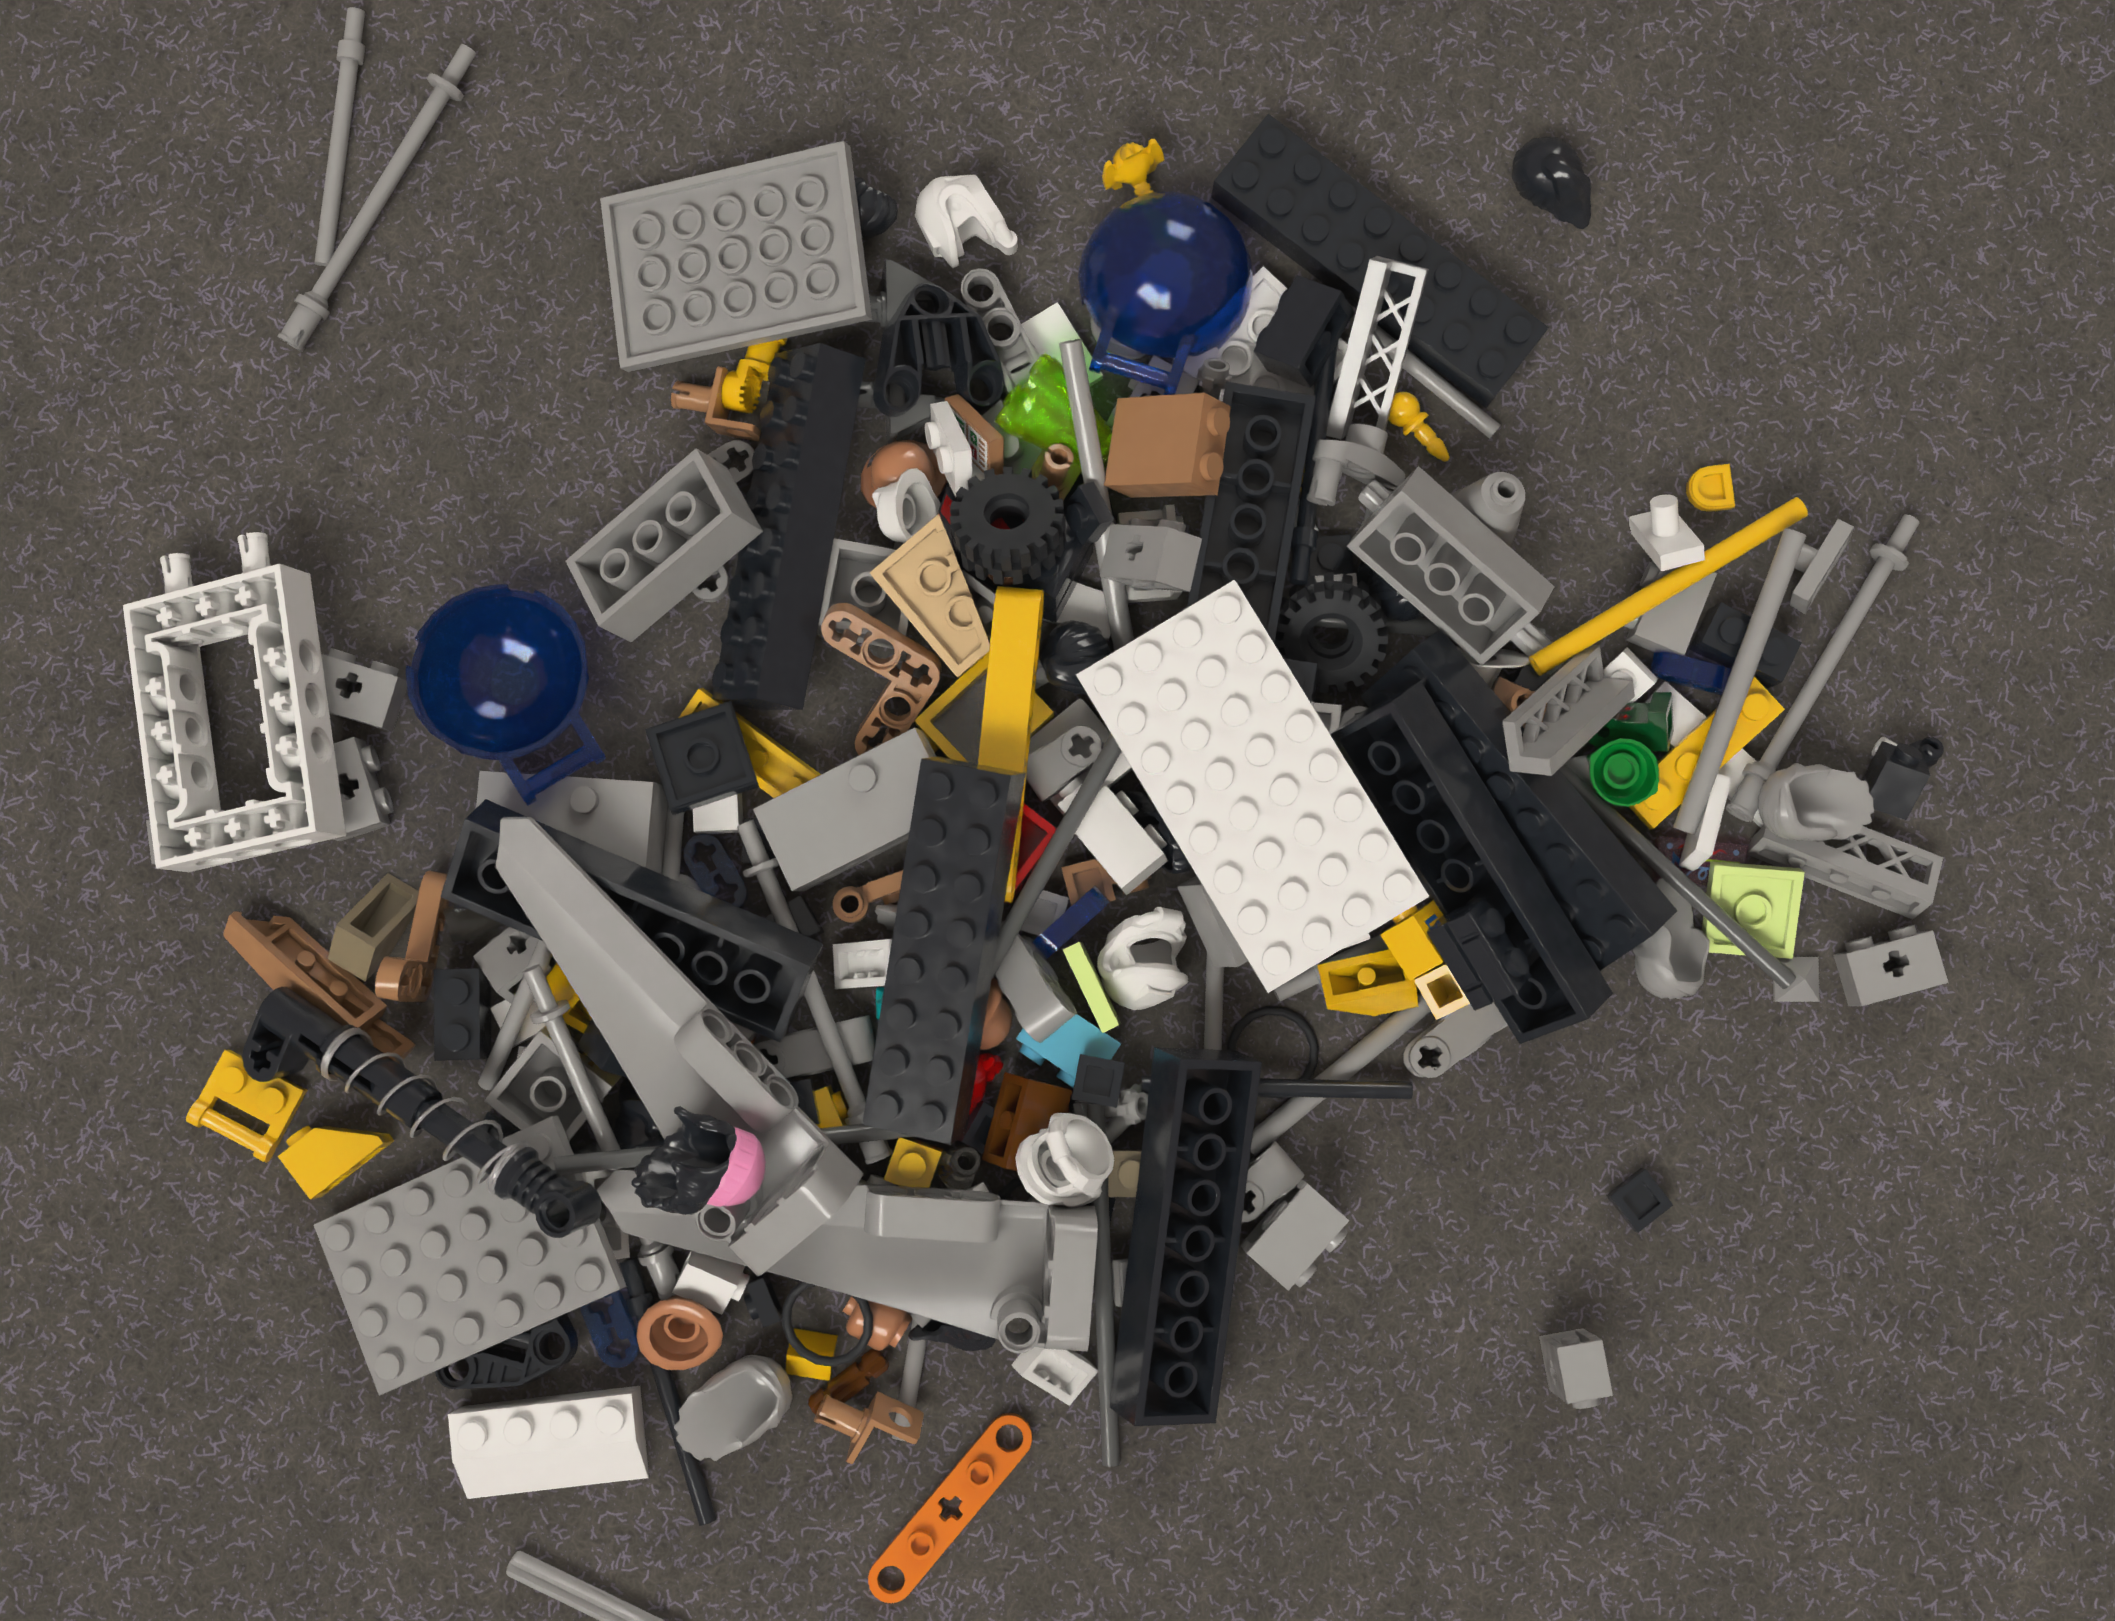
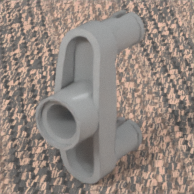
(1358, 457)

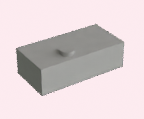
(663, 546)
(1451, 566)
(845, 812)
(607, 813)

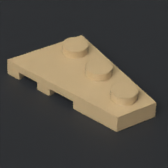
(934, 596)

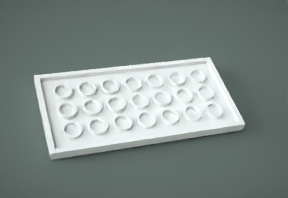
(1252, 786)

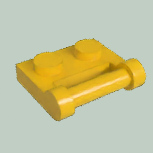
(269, 1101)

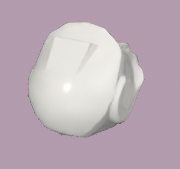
(957, 209)
(1143, 973)
(1065, 1161)

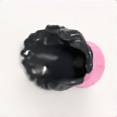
(700, 1166)

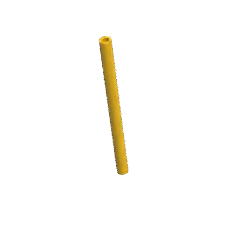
(1667, 586)

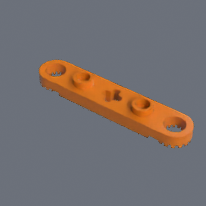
(929, 1533)

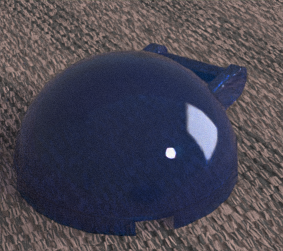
(1165, 282)
(503, 679)

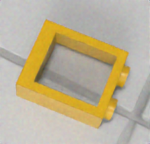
(956, 717)

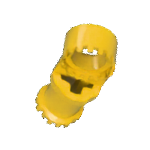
(744, 384)

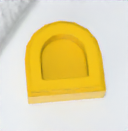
(1711, 488)

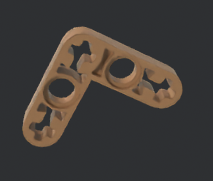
(901, 681)
(412, 977)

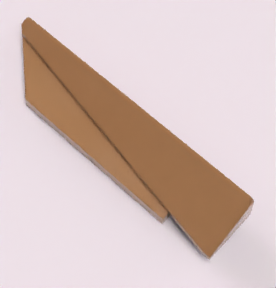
(293, 959)

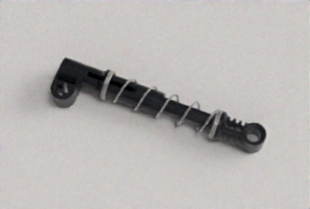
(346, 1055)

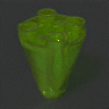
(1042, 411)

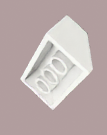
(549, 1442)

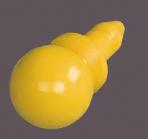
(1406, 414)

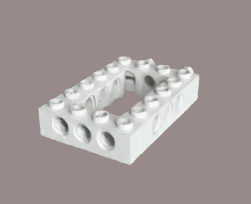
(173, 718)

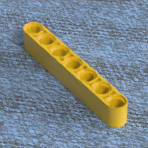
(1011, 691)

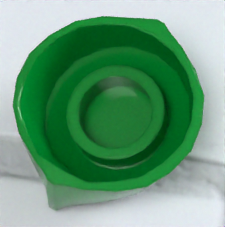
(1624, 772)

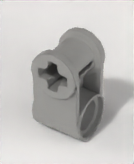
(1055, 767)
(1269, 1179)

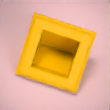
(817, 1342)

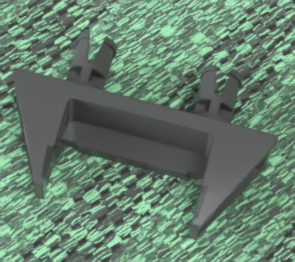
(896, 284)

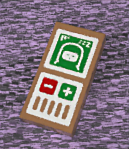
(983, 438)

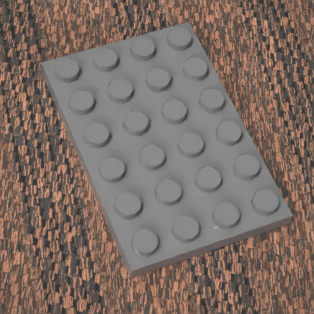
(736, 257)
(455, 1269)

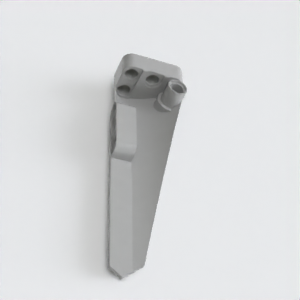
(679, 1048)
(926, 1253)

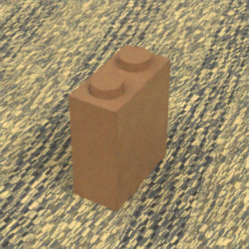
(1167, 445)

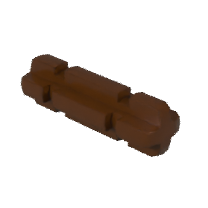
(852, 1379)

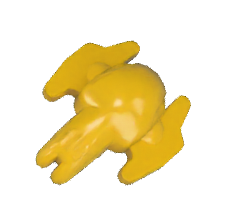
(1132, 166)

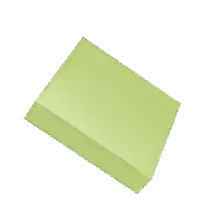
(1758, 899)
(1091, 986)

